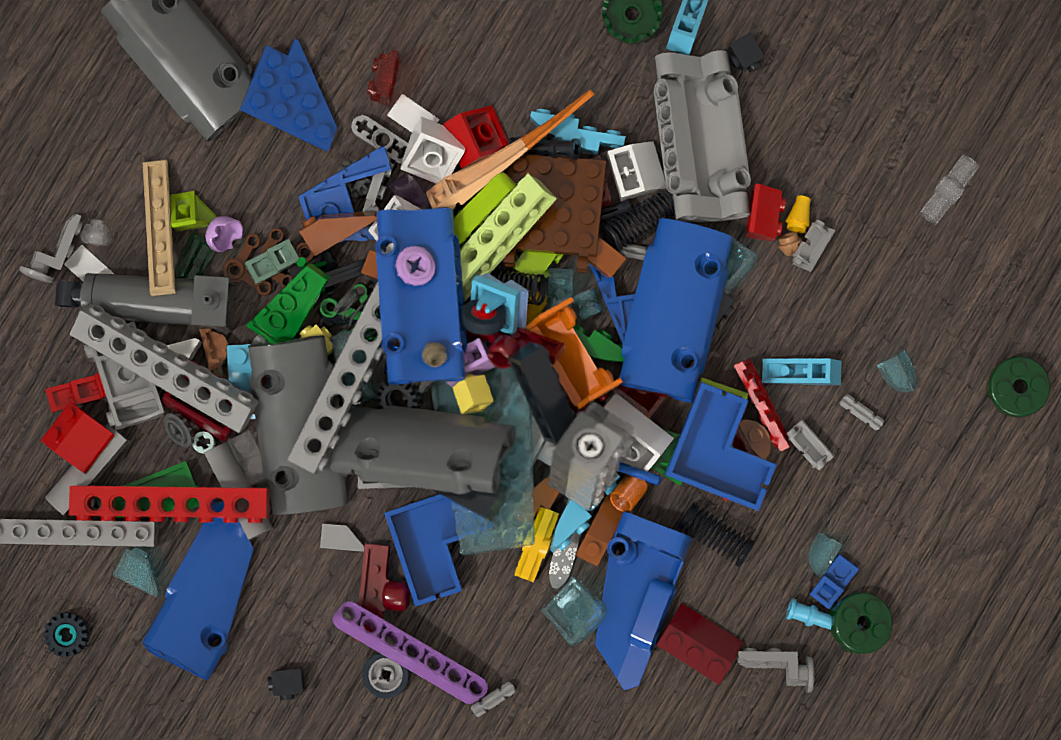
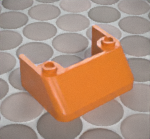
(575, 367)

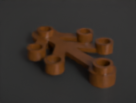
(243, 274)

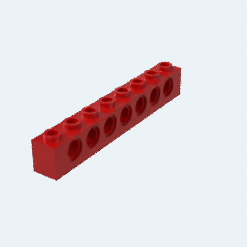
(81, 497)

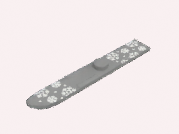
(563, 561)

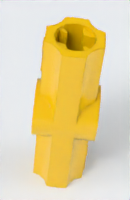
(533, 554)

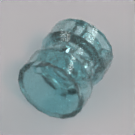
(587, 304)

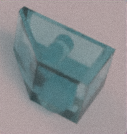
(138, 571)

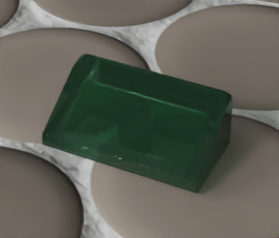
(193, 258)

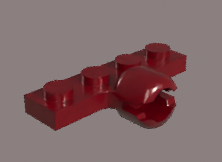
(506, 344)
(376, 590)

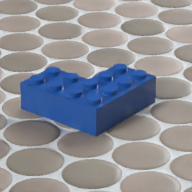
(706, 455)
(421, 543)

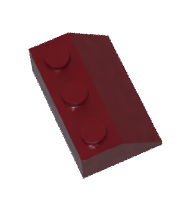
(196, 416)
(699, 643)

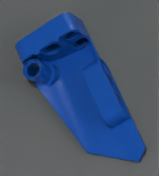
(638, 594)

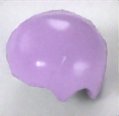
(223, 232)

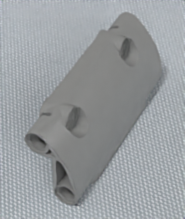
(702, 137)

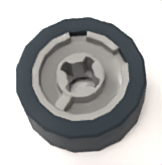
(377, 684)

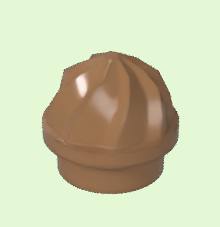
(789, 243)

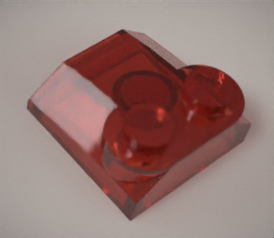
(385, 77)

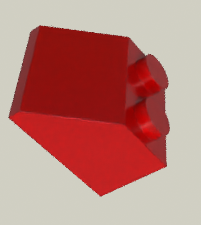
(479, 134)
(764, 213)
(77, 437)

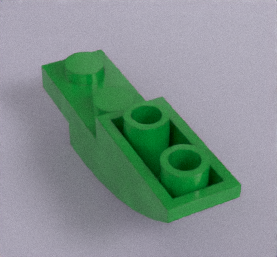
(600, 345)

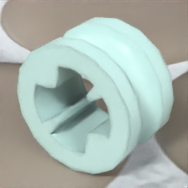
(200, 449)

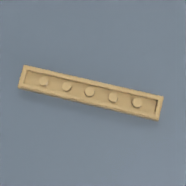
(159, 228)

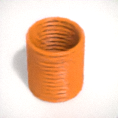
(628, 493)

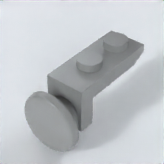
(41, 262)
(774, 658)

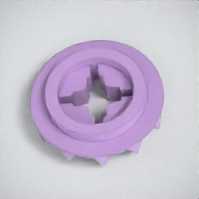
(426, 265)

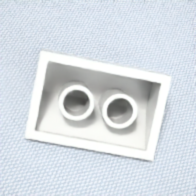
(649, 438)

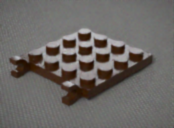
(574, 218)

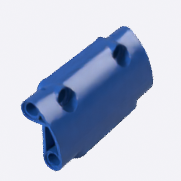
(675, 309)

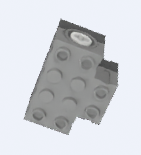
(590, 455)

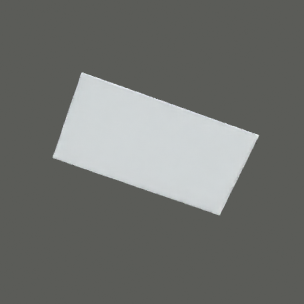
(409, 113)
(85, 262)

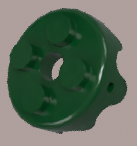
(632, 30)
(1001, 389)
(845, 627)

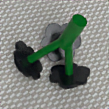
(325, 263)

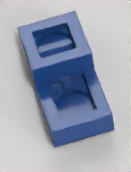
(834, 581)

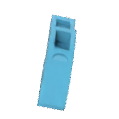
(588, 136)
(574, 520)

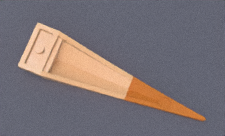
(471, 180)

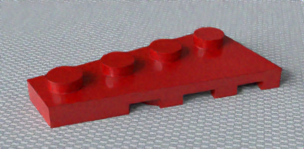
(763, 403)

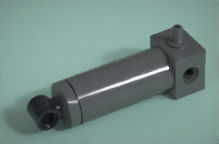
(198, 302)

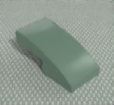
(272, 262)

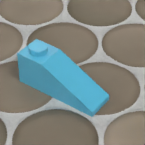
(686, 26)
(239, 367)
(802, 371)

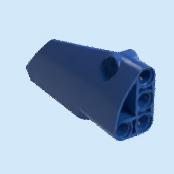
(202, 599)

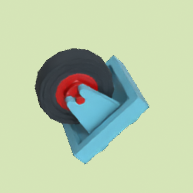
(491, 308)

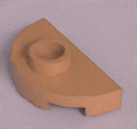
(214, 347)
(757, 437)

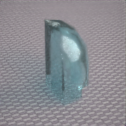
(899, 372)
(822, 553)

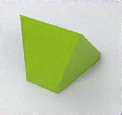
(189, 212)

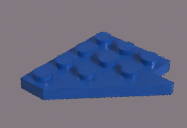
(289, 97)

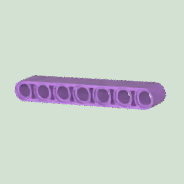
(422, 653)

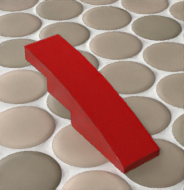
(77, 391)

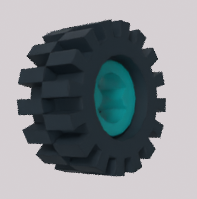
(78, 629)

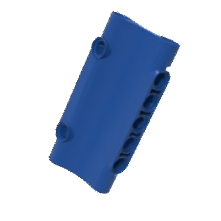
(421, 311)

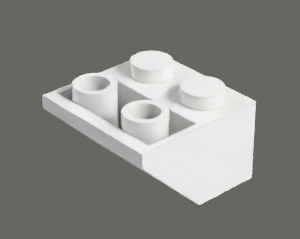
(636, 170)

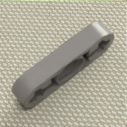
(381, 130)

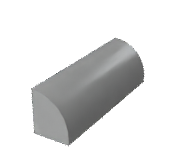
(232, 476)
(59, 494)

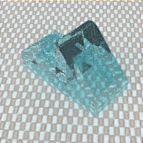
(559, 286)

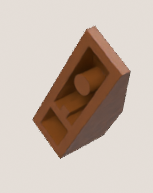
(330, 229)
(600, 533)

